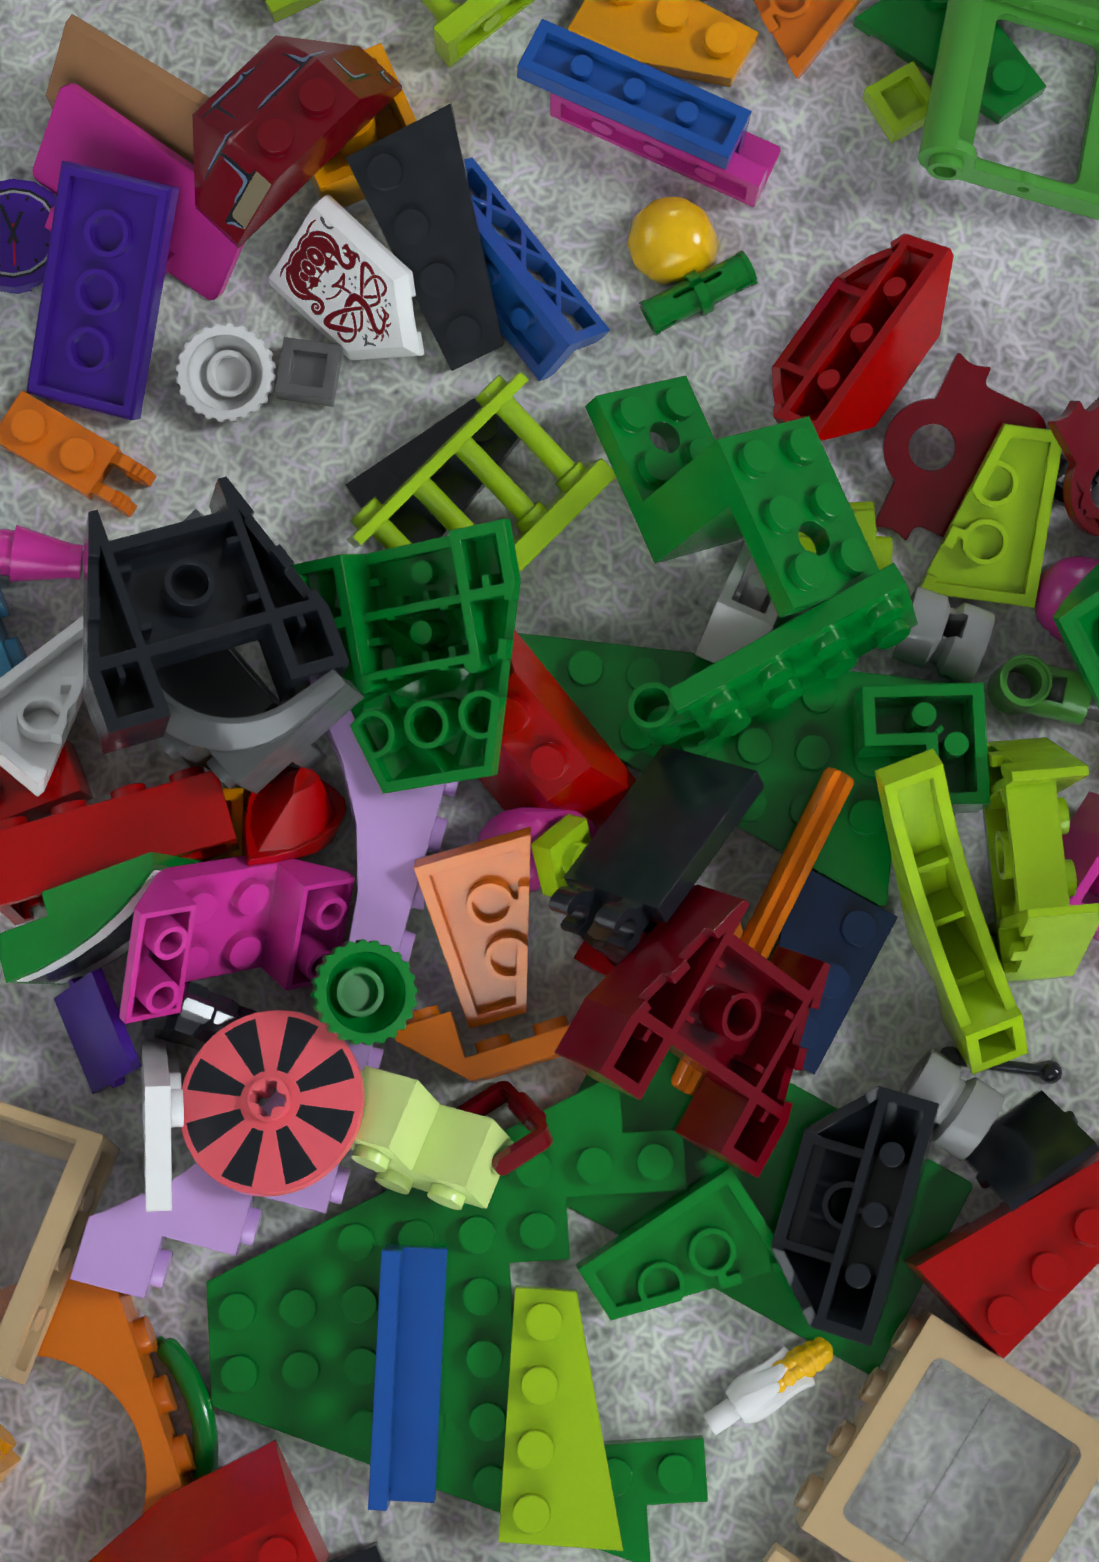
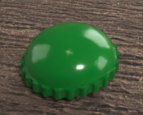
(364, 992)

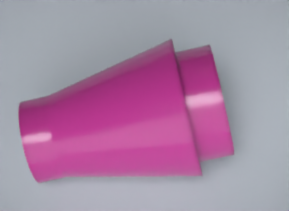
(37, 556)

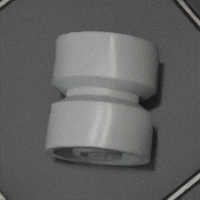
(964, 638)
(965, 1107)

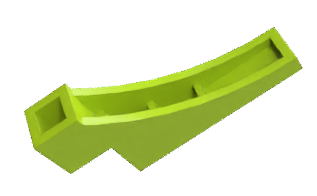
(946, 915)

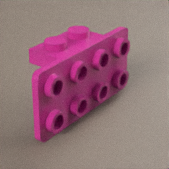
(97, 136)

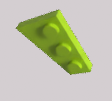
(1002, 523)

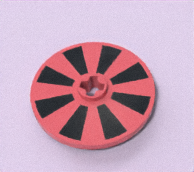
(298, 1140)

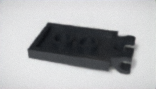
(655, 845)

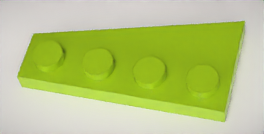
(554, 1443)

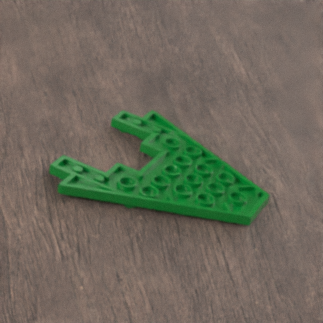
(302, 1319)

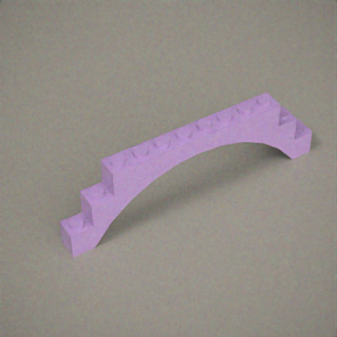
(392, 829)

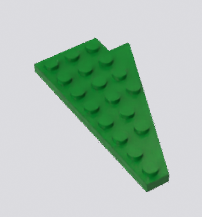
(782, 744)

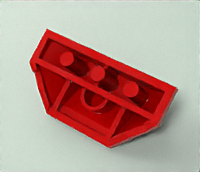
(864, 339)
(551, 749)

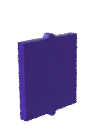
(97, 1031)

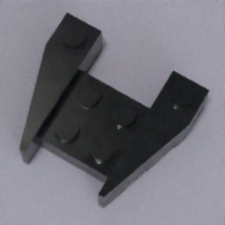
(188, 596)

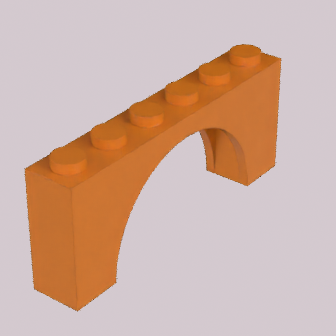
(107, 1339)

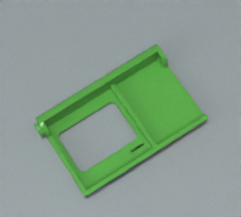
(958, 91)

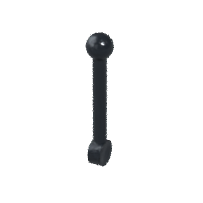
(1048, 1071)

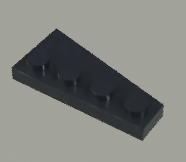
(428, 217)

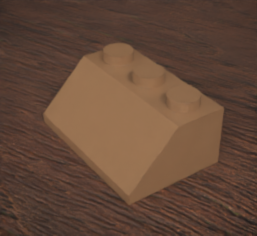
(127, 84)

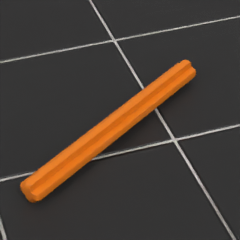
(786, 883)

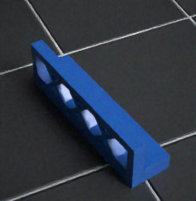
(634, 94)
(526, 307)
(408, 1375)

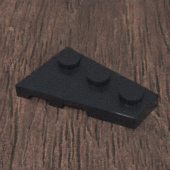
(452, 477)

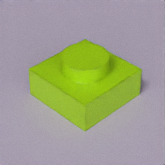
(899, 101)
(558, 850)

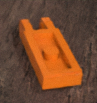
(69, 452)

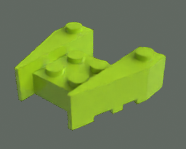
(1029, 877)

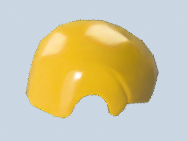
(672, 240)

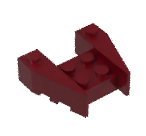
(715, 1008)

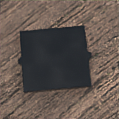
(1030, 1150)

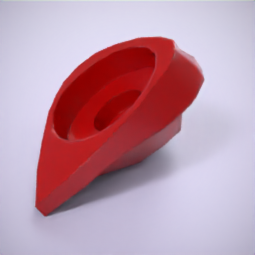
(291, 817)

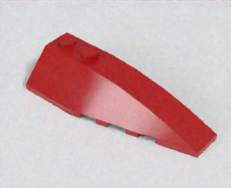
(229, 1515)

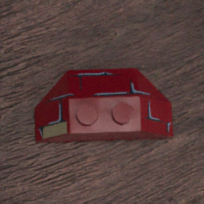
(280, 126)

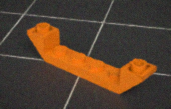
(440, 1040)

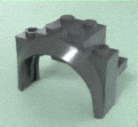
(238, 726)

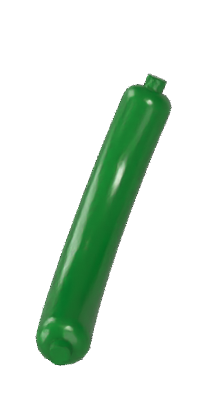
(197, 1402)

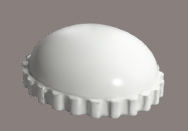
(226, 363)

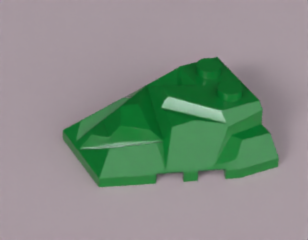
(427, 650)

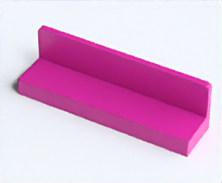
(741, 180)

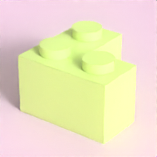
(426, 1144)

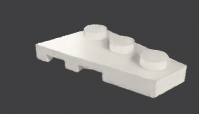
(160, 1112)

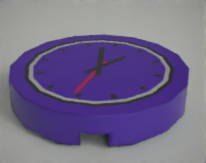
(23, 234)

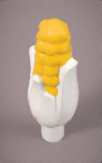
(770, 1384)

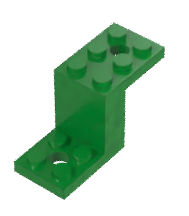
(733, 488)

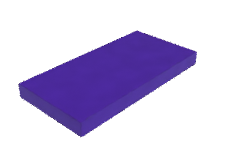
(102, 289)

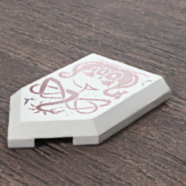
(349, 286)

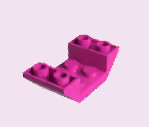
(231, 920)

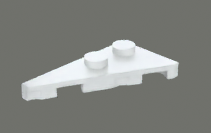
(40, 706)

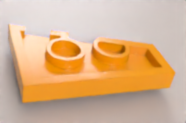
(670, 35)

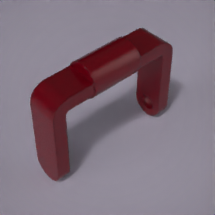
(525, 1111)

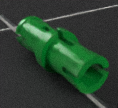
(698, 292)

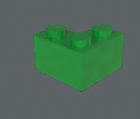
(927, 717)

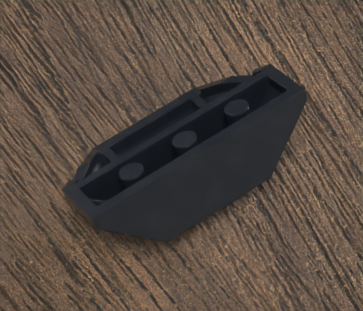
(853, 1209)

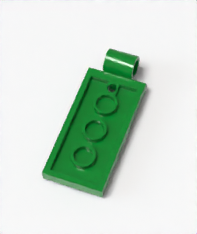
(780, 663)

